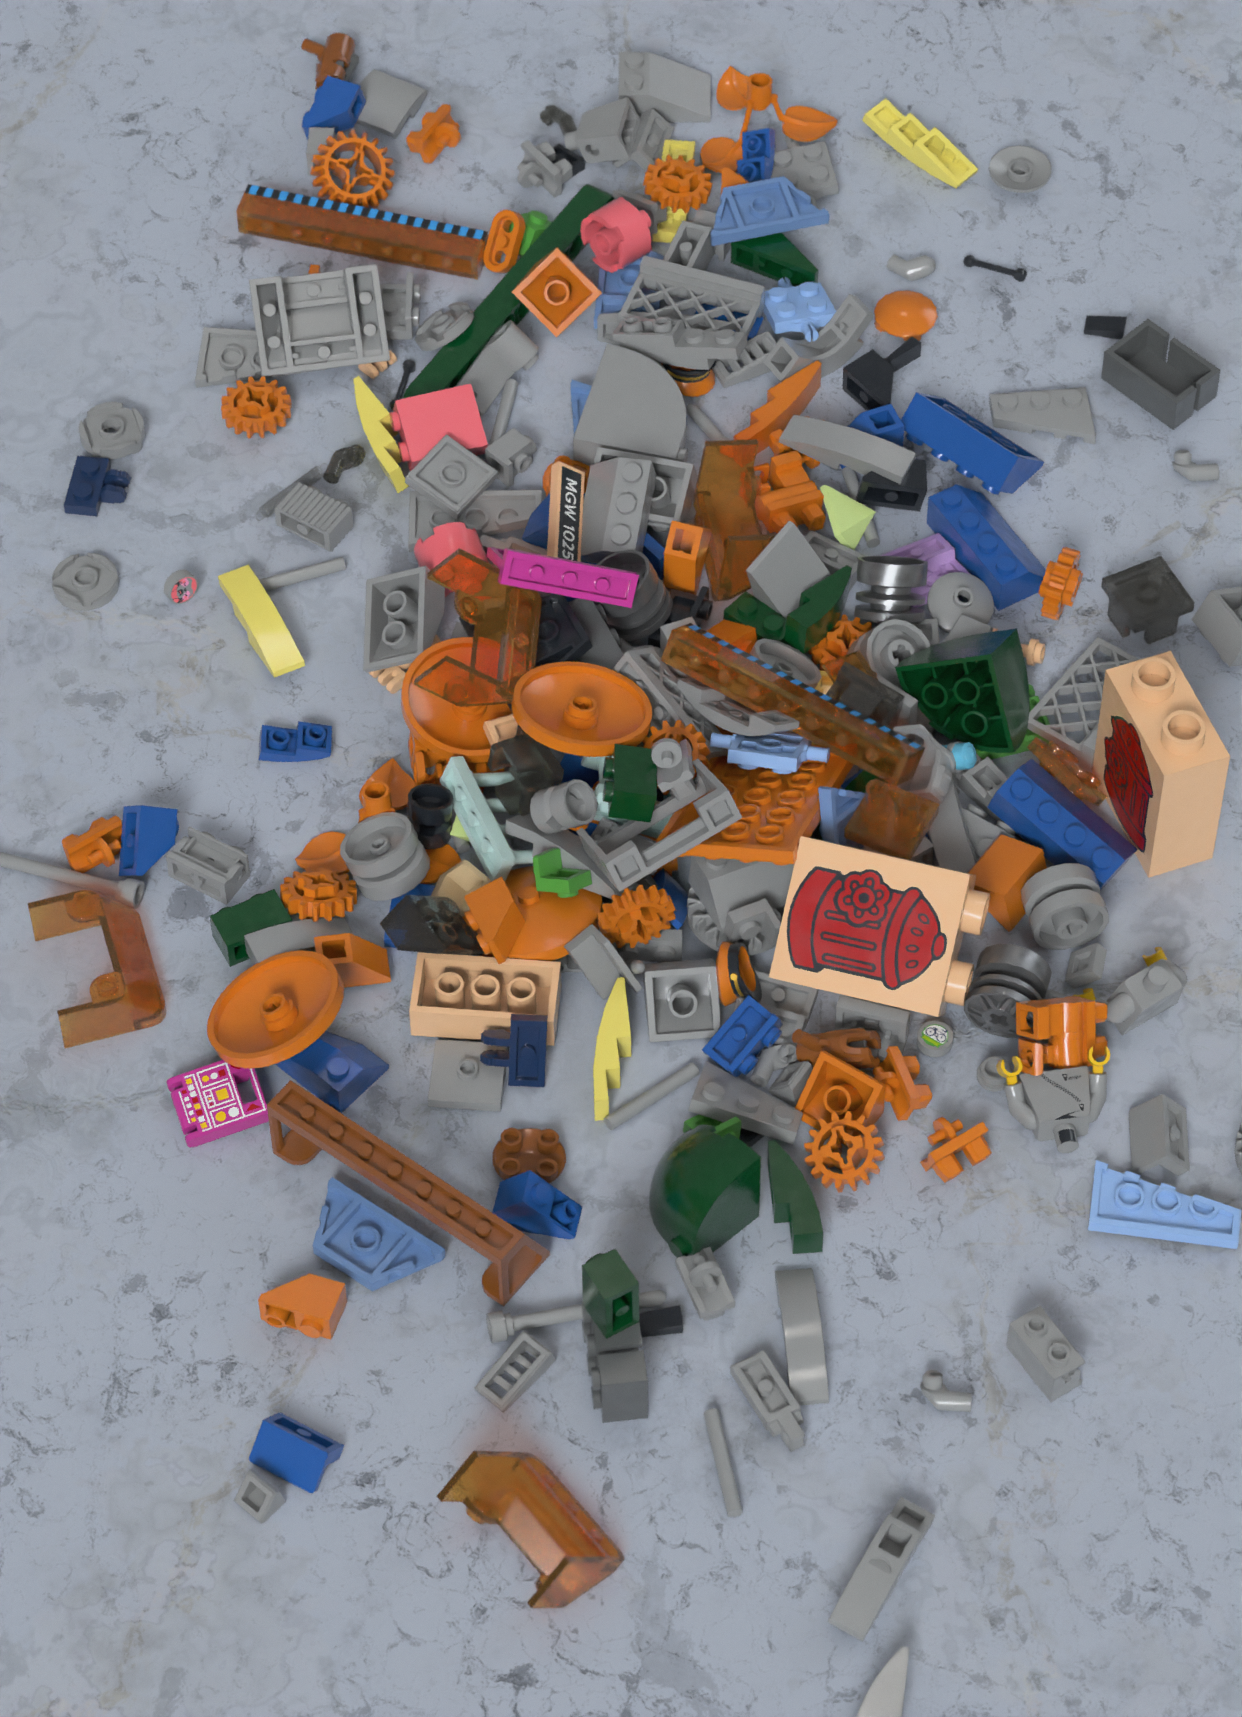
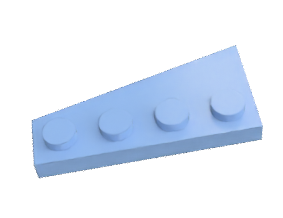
(1142, 1209)

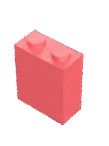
(430, 416)

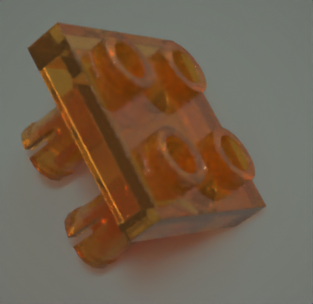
(1065, 767)
(891, 820)

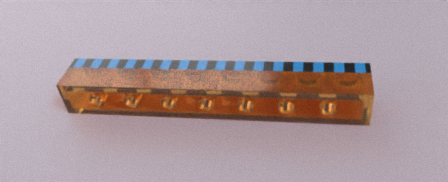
(362, 231)
(768, 689)

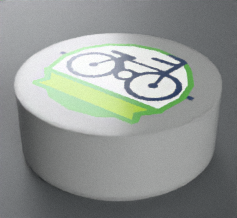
(934, 1038)

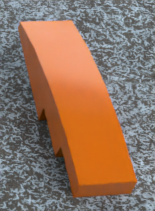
(783, 402)

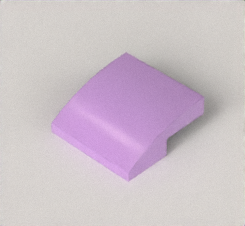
(939, 557)

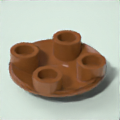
(529, 1150)

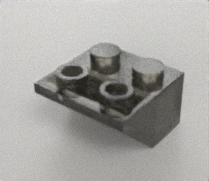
(430, 926)

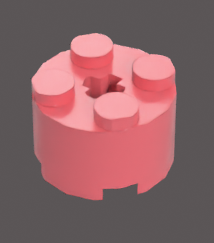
(617, 234)
(444, 542)

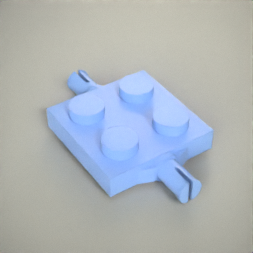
(798, 308)
(777, 751)

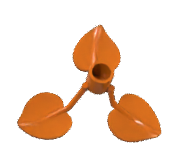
(755, 93)
(381, 793)

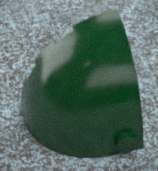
(972, 689)
(704, 1190)

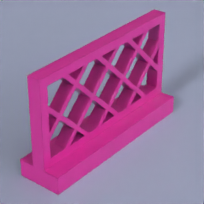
(564, 576)

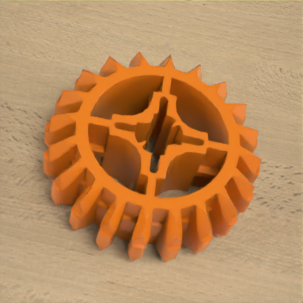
(340, 169)

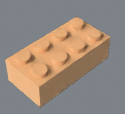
(474, 993)

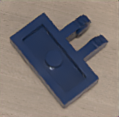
(94, 483)
(527, 1049)

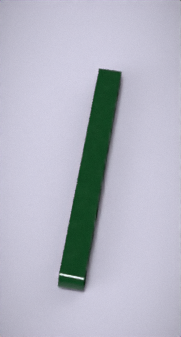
(501, 304)

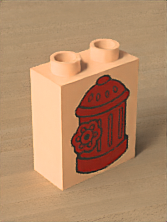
(1160, 763)
(878, 927)

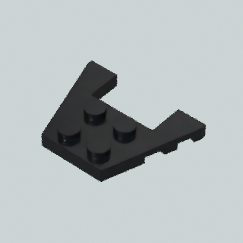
(559, 635)

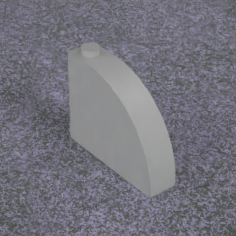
(632, 409)

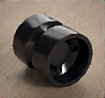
(430, 814)

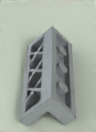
(664, 703)

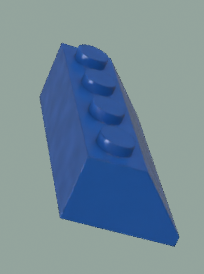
(968, 443)
(985, 544)
(1059, 823)

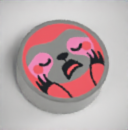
(180, 586)

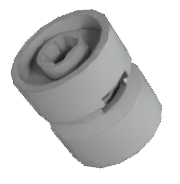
(563, 806)

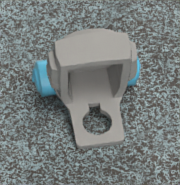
(936, 764)

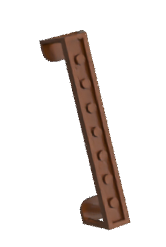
(321, 1127)

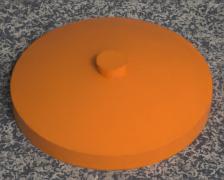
(581, 708)
(440, 724)
(548, 918)
(275, 1009)

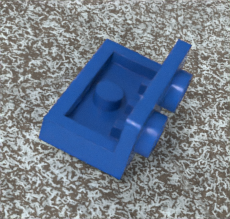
(743, 1037)

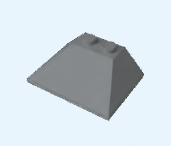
(319, 320)

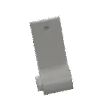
(500, 358)

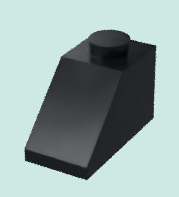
(869, 380)
(883, 492)

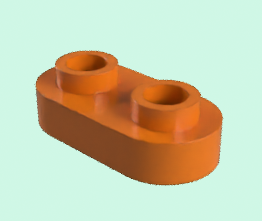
(503, 241)

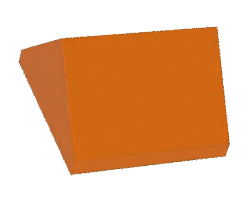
(556, 291)
(1003, 873)
(839, 1089)

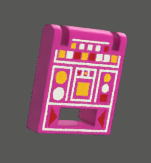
(211, 1103)

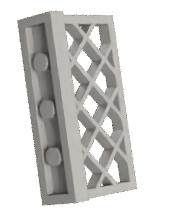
(698, 288)
(1056, 732)

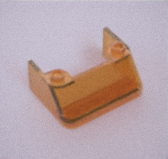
(726, 505)
(503, 635)
(120, 999)
(539, 1519)

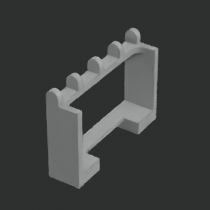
(629, 865)

